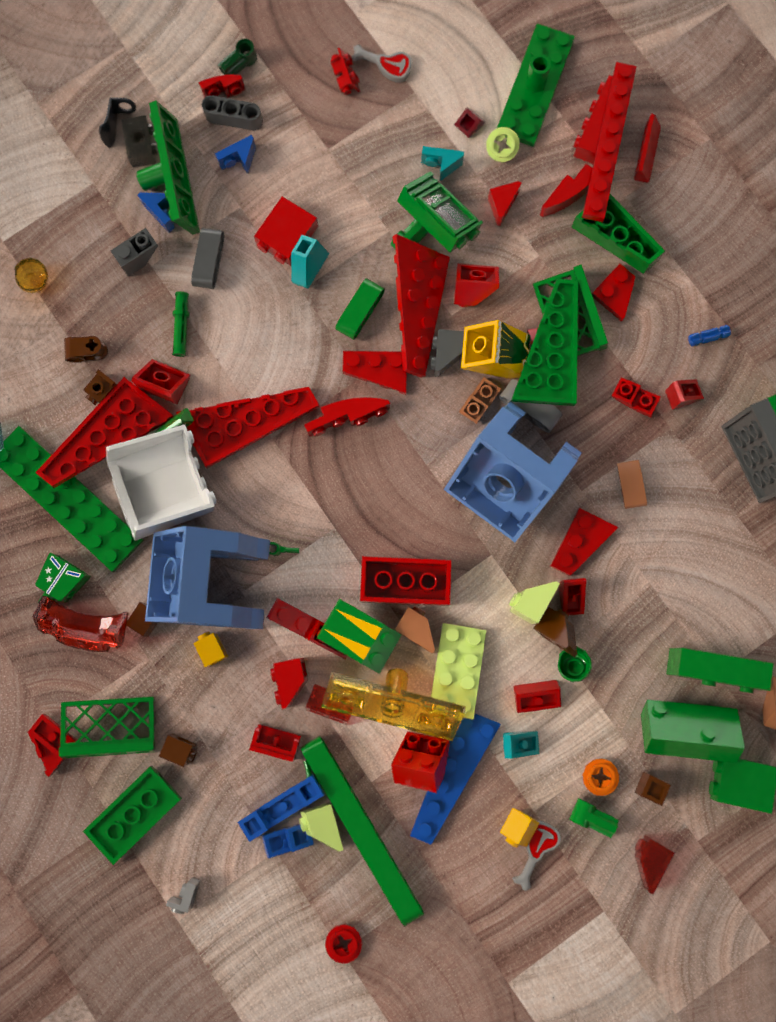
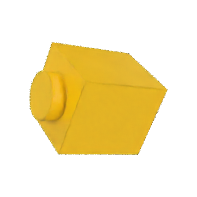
(210, 649)
(519, 828)

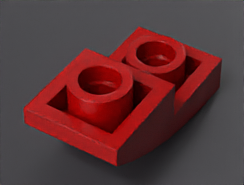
(229, 84)
(636, 398)

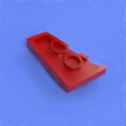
(376, 367)
(581, 541)

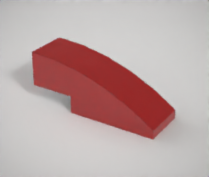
(567, 192)

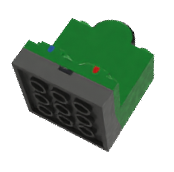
(754, 444)

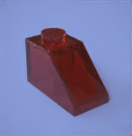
(652, 862)

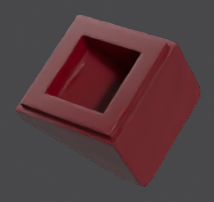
(469, 122)

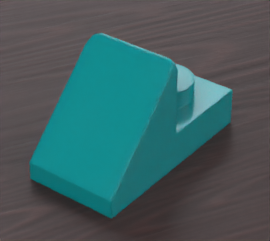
(448, 159)
(520, 744)

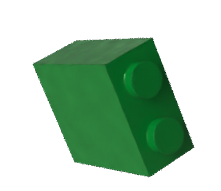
(744, 784)

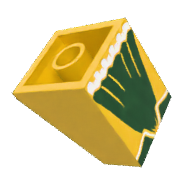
(495, 349)

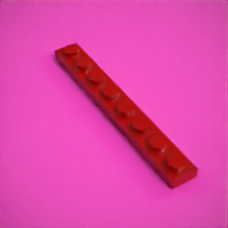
(609, 142)

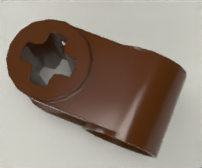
(81, 349)

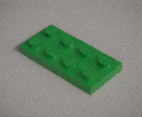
(132, 815)

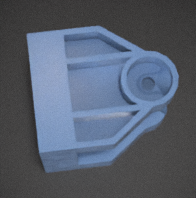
(529, 475)
(182, 573)

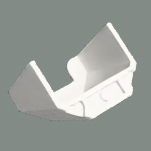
(158, 481)

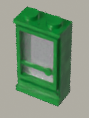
(439, 212)

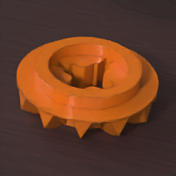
(607, 786)

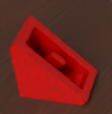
(502, 198)
(683, 393)
(572, 596)

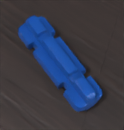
(709, 335)

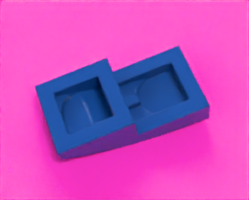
(286, 840)

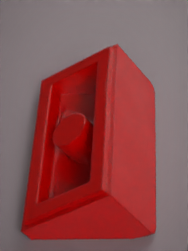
(537, 696)

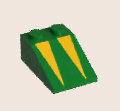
(359, 636)

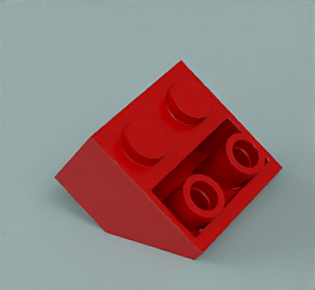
(290, 680)
(420, 762)

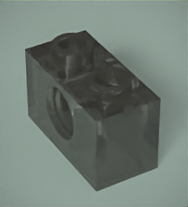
(135, 130)

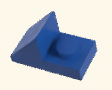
(239, 151)
(157, 205)

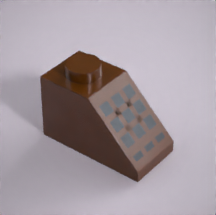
(558, 630)

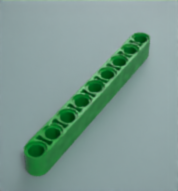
(362, 831)

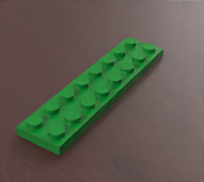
(68, 503)

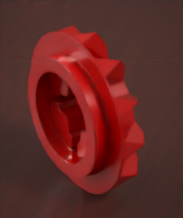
(340, 954)

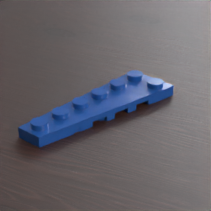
(463, 757)

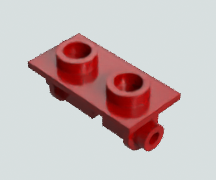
(342, 65)

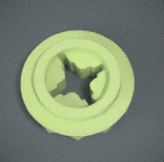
(498, 135)

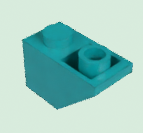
(307, 261)

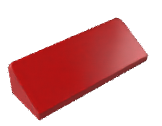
(648, 150)

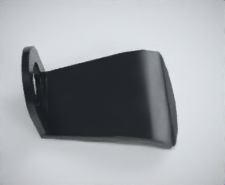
(107, 129)

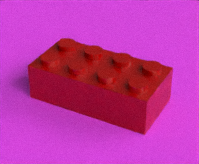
(405, 581)

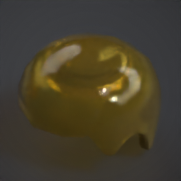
(31, 275)

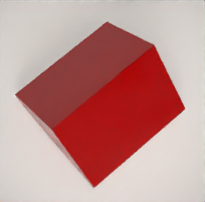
(161, 381)

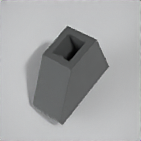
(135, 251)
(448, 350)

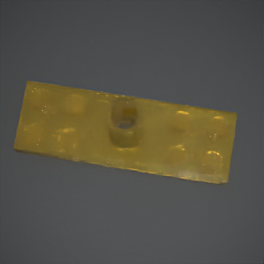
(393, 704)

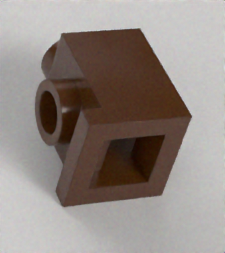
(98, 380)

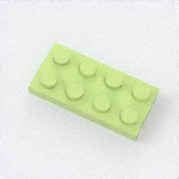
(459, 666)

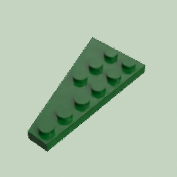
(552, 360)

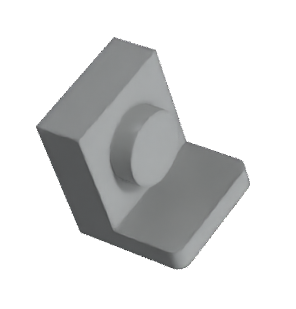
(188, 895)

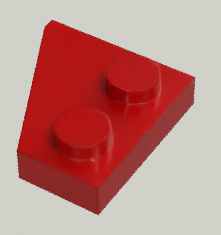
(616, 291)
(46, 737)

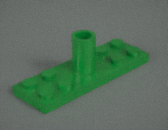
(536, 83)
(171, 169)

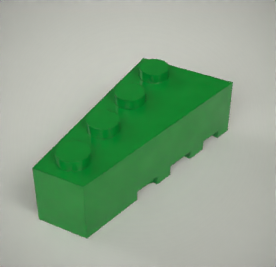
(621, 236)

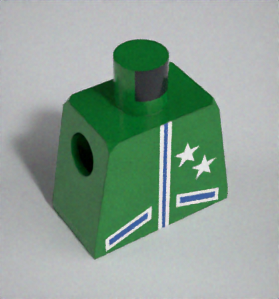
(60, 579)

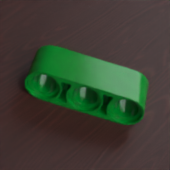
(359, 309)

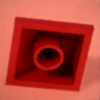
(474, 283)

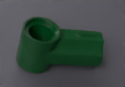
(237, 60)

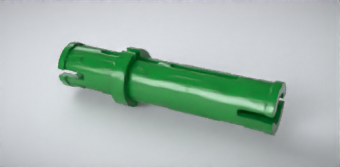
(180, 323)

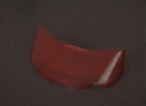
(78, 628)

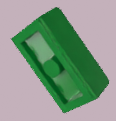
(182, 418)

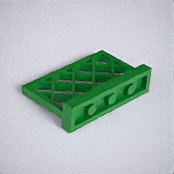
(587, 306)
(108, 747)

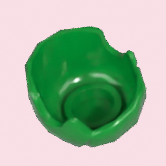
(574, 668)

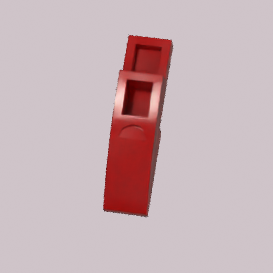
(354, 409)
(300, 623)

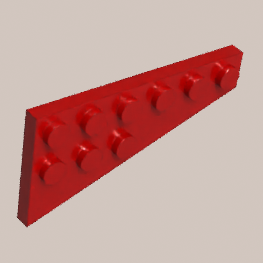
(419, 298)
(118, 418)
(239, 423)

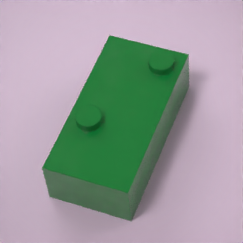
(720, 669)
(692, 731)

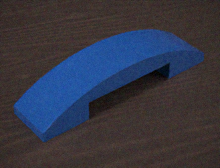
(281, 807)

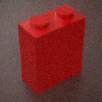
(283, 230)

